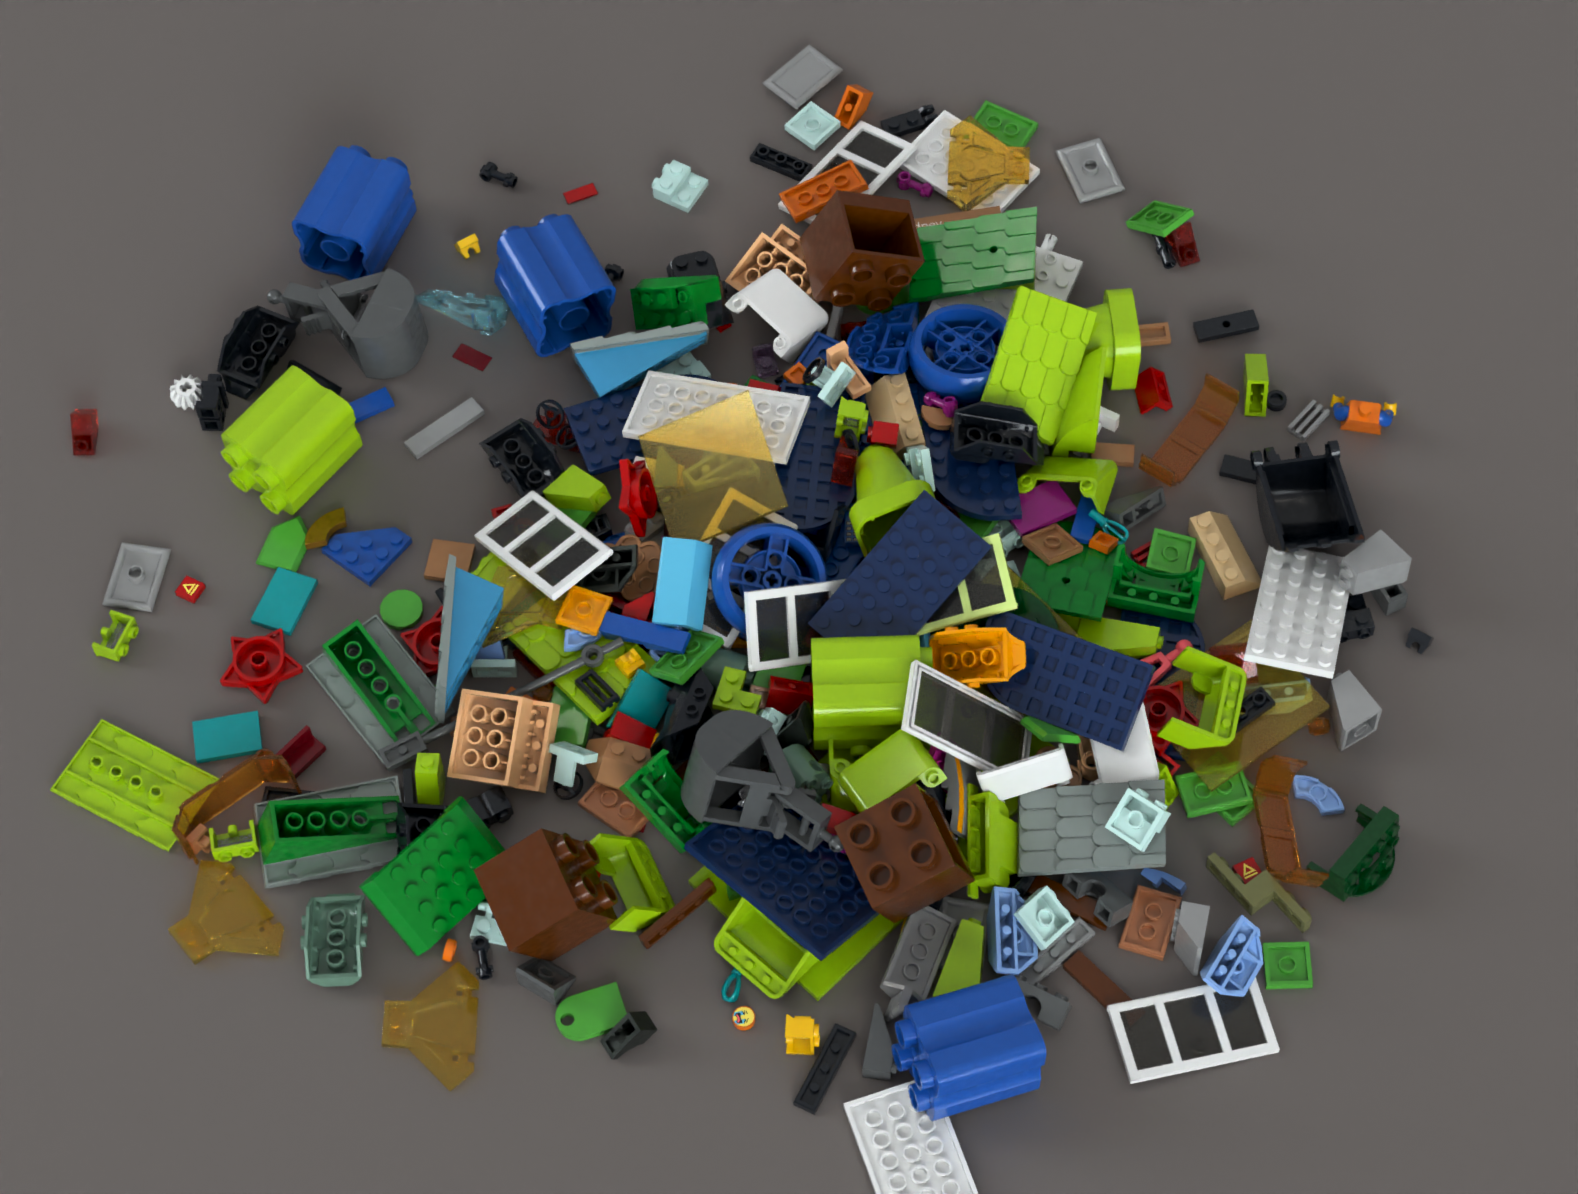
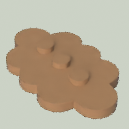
(645, 576)

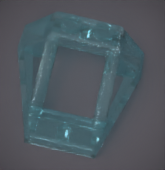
(485, 319)

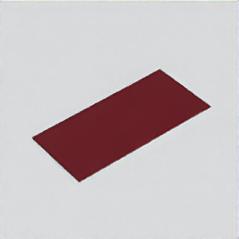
(472, 357)

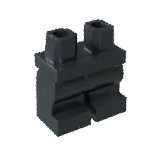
(212, 409)

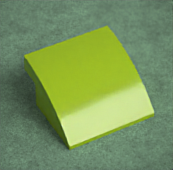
(1082, 411)

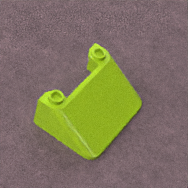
(1094, 476)
(762, 950)

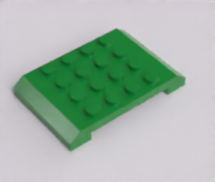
(434, 877)

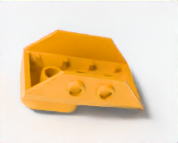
(977, 654)

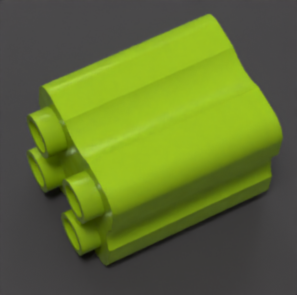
(290, 441)
(861, 687)

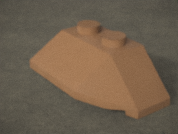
(616, 761)

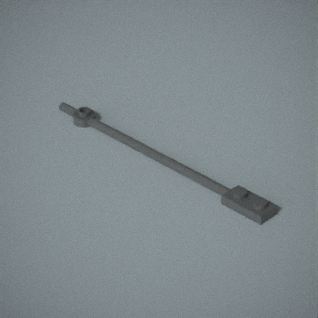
(408, 747)

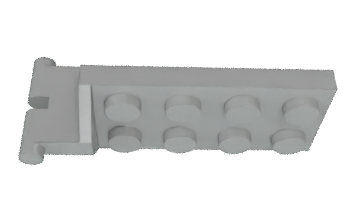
(916, 959)

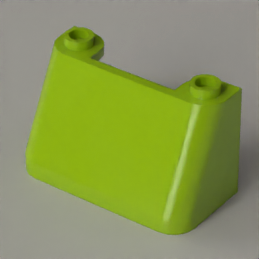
(888, 770)

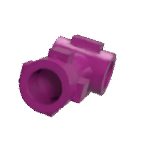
(904, 183)
(948, 404)

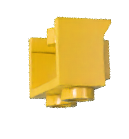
(801, 1035)

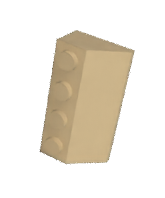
(893, 403)
(1223, 554)

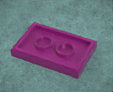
(1043, 507)

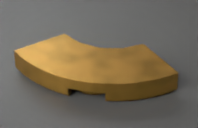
(325, 527)

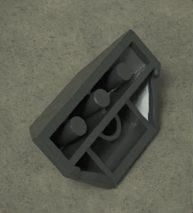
(614, 572)
(796, 728)

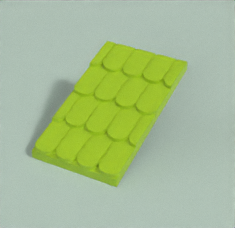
(1039, 358)
(546, 650)
(130, 783)

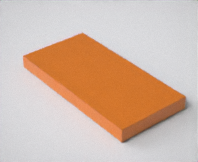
(812, 195)

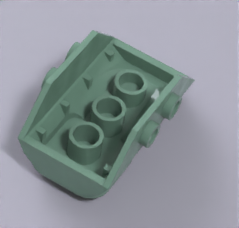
(334, 939)

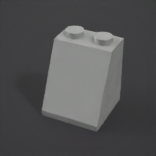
(1374, 565)
(1351, 710)

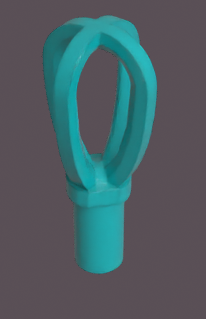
(1104, 522)
(734, 974)

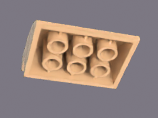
(779, 252)
(503, 740)

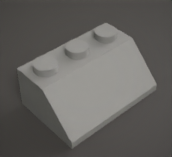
(1189, 933)

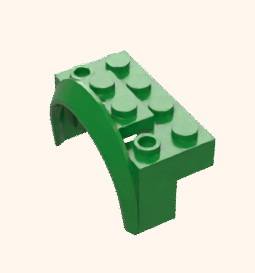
(657, 306)
(1154, 590)
(663, 800)

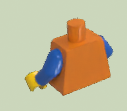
(1362, 415)

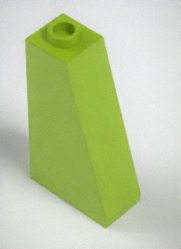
(1122, 636)
(964, 959)

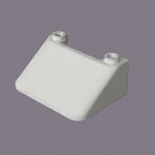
(785, 309)
(1133, 764)
(1027, 774)

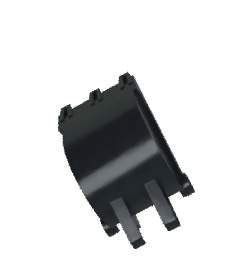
(1305, 499)

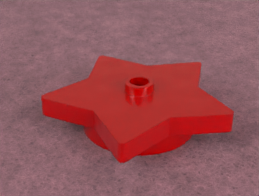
(637, 494)
(425, 643)
(260, 664)
(1160, 706)

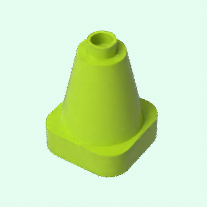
(1118, 331)
(883, 494)

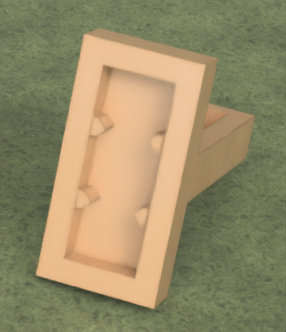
(840, 353)

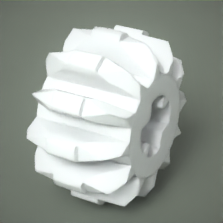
(186, 392)

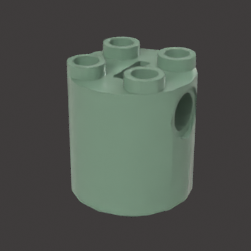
(722, 657)
(806, 770)

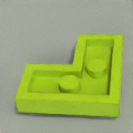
(730, 694)

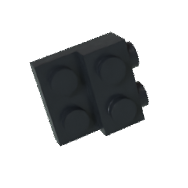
(1357, 620)

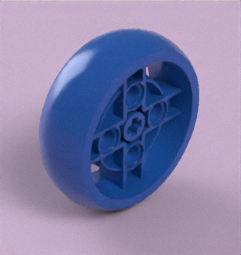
(962, 347)
(776, 543)

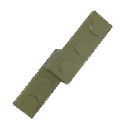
(1259, 892)

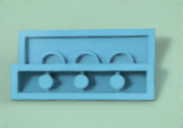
(682, 583)

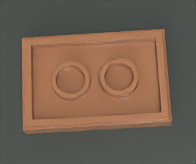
(613, 809)
(1150, 922)

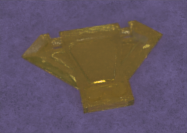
(982, 164)
(521, 607)
(225, 917)
(437, 1025)

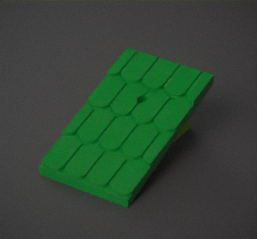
(976, 255)
(1075, 585)

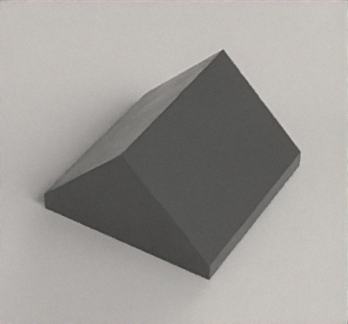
(545, 979)

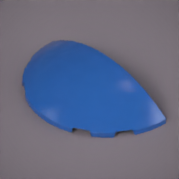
(884, 340)

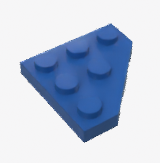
(367, 552)

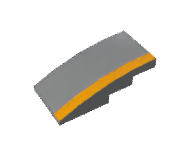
(959, 775)

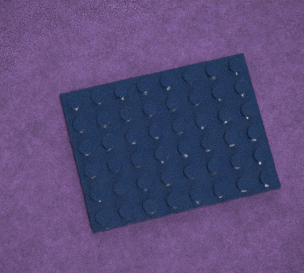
(801, 891)

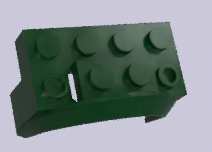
(1378, 836)

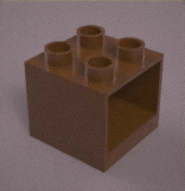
(861, 250)
(904, 853)
(547, 894)

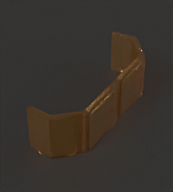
(1193, 434)
(227, 791)
(1276, 823)

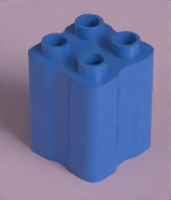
(354, 214)
(554, 284)
(969, 1048)

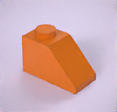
(853, 105)

